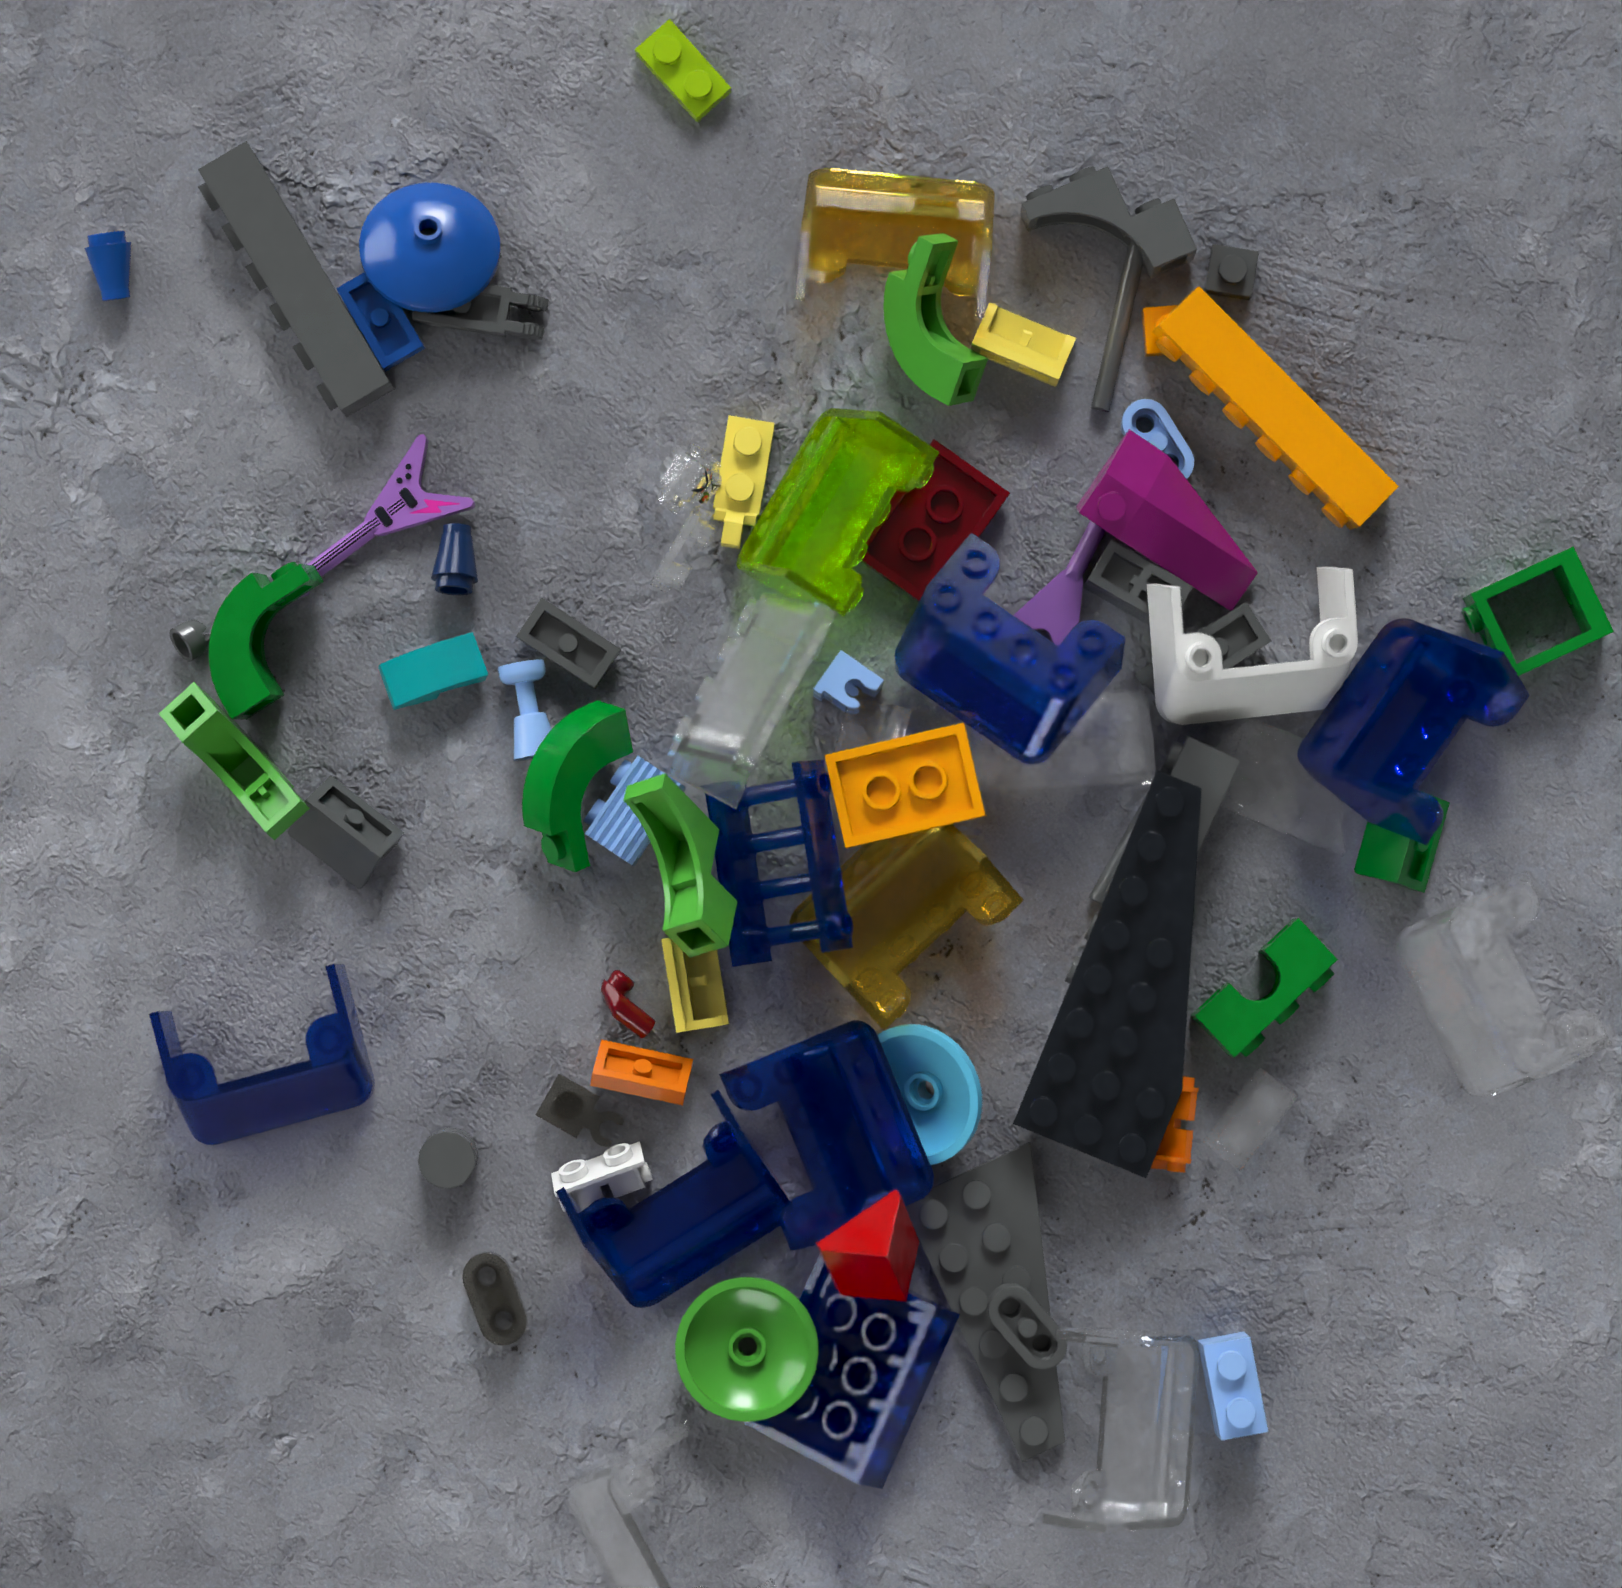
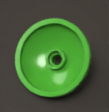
(740, 1383)

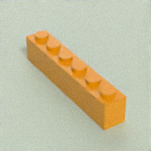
(1274, 409)

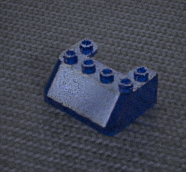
(996, 667)
(1401, 716)
(843, 1123)

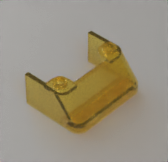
(879, 219)

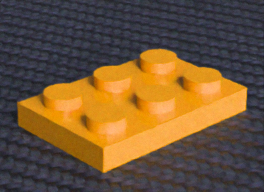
(905, 785)

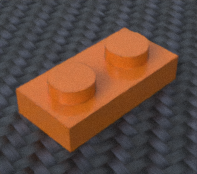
(641, 1072)

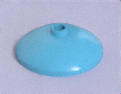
(954, 1111)

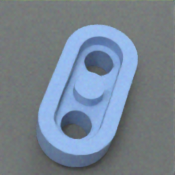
(1163, 434)

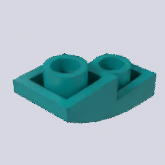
(433, 670)

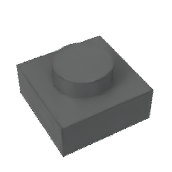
(1231, 272)

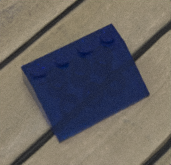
(866, 1378)

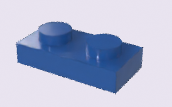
(380, 322)

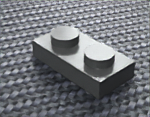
(568, 643)

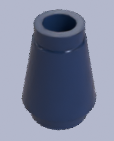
(455, 561)

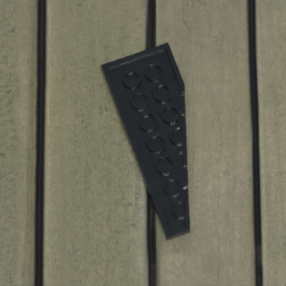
(1121, 1027)

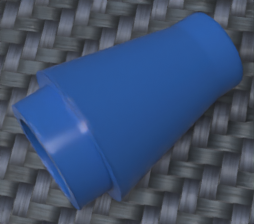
(110, 262)

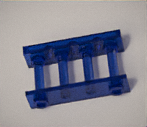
(739, 874)

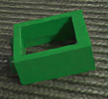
(1578, 594)

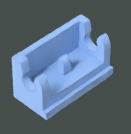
(842, 678)

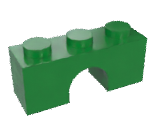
(1297, 963)

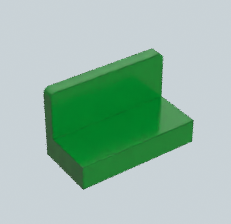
(1396, 857)

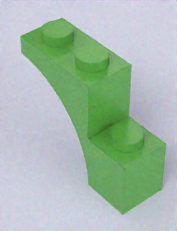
(684, 840)

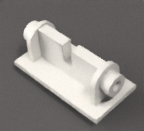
(619, 1166)

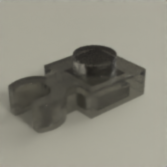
(572, 1108)

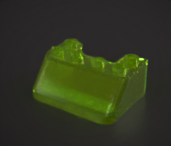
(831, 505)

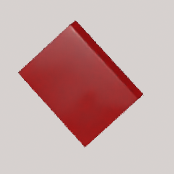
(873, 1252)

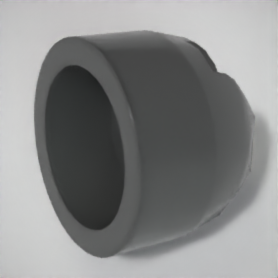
(189, 639)

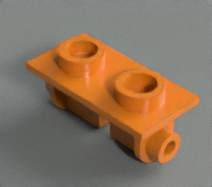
(1177, 1142)

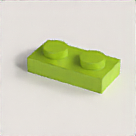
(683, 70)

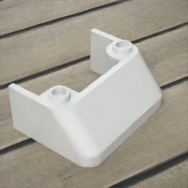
(1197, 689)

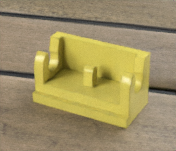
(1022, 344)
(695, 988)

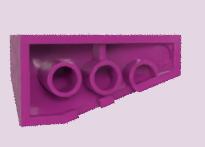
(1159, 514)

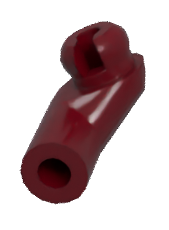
(621, 1008)

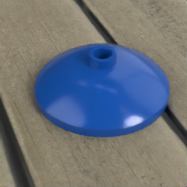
(435, 269)

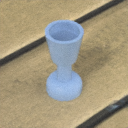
(531, 725)

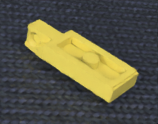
(743, 476)

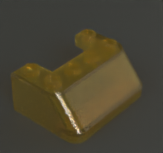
(900, 902)

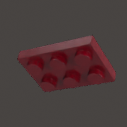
(932, 522)

